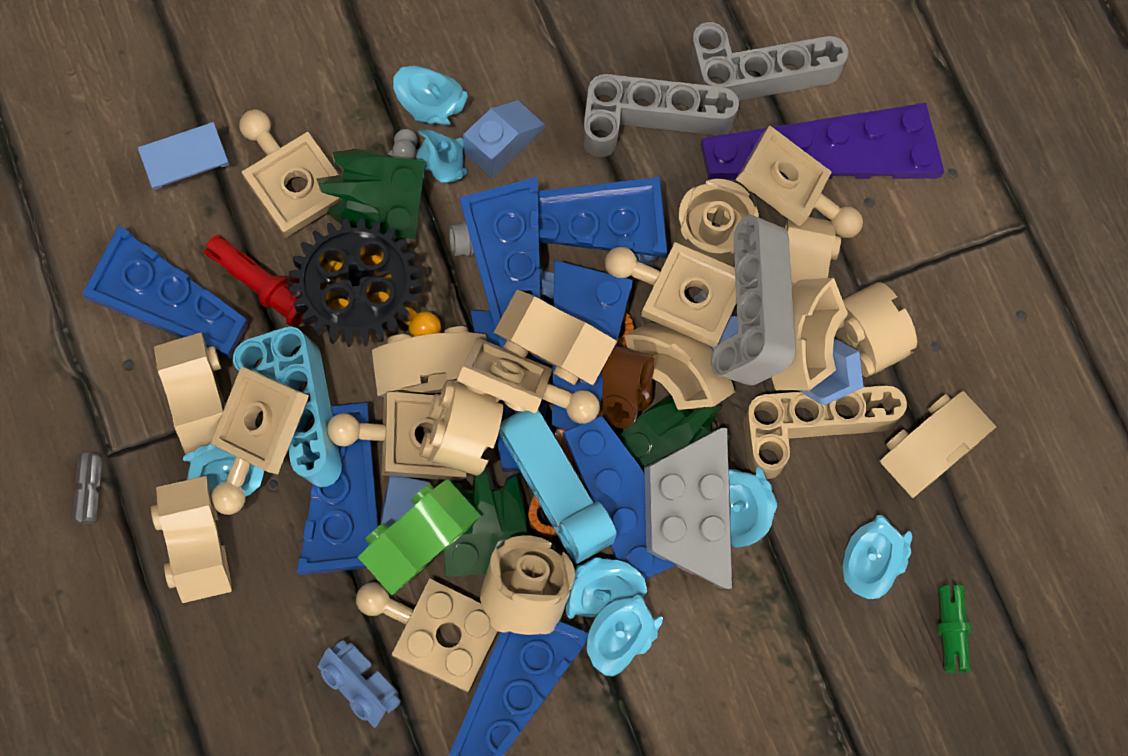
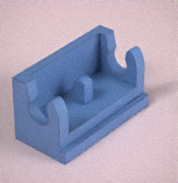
(183, 155)

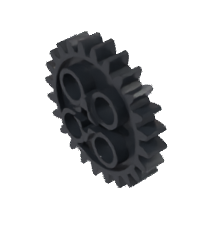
(361, 315)

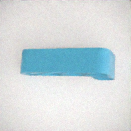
(294, 371)
(578, 521)

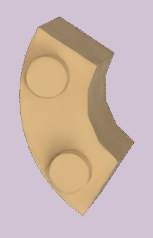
(811, 248)
(817, 316)
(555, 337)
(423, 361)
(681, 366)
(191, 388)
(937, 443)
(193, 544)

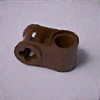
(626, 385)

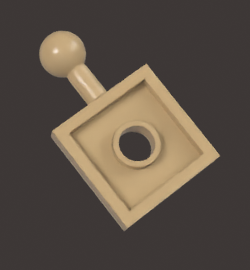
(271, 174)
(801, 190)
(667, 299)
(521, 382)
(240, 437)
(400, 448)
(419, 642)

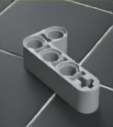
(817, 62)
(659, 114)
(764, 306)

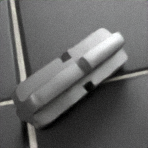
(86, 496)

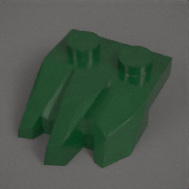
(376, 189)
(666, 429)
(501, 519)

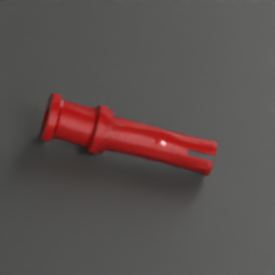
(272, 290)

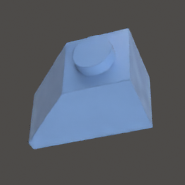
(501, 136)

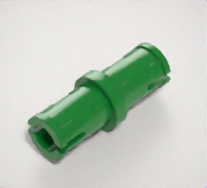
(954, 629)

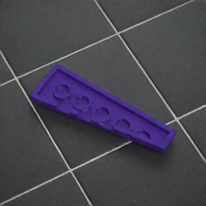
(859, 145)

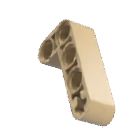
(825, 421)

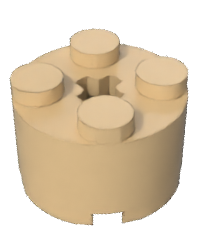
(710, 203)
(877, 328)
(461, 428)
(526, 586)

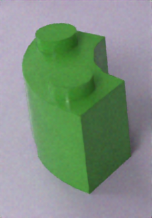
(418, 536)

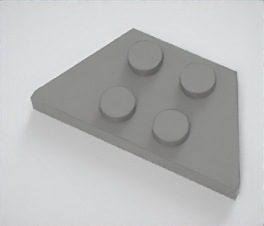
(691, 509)

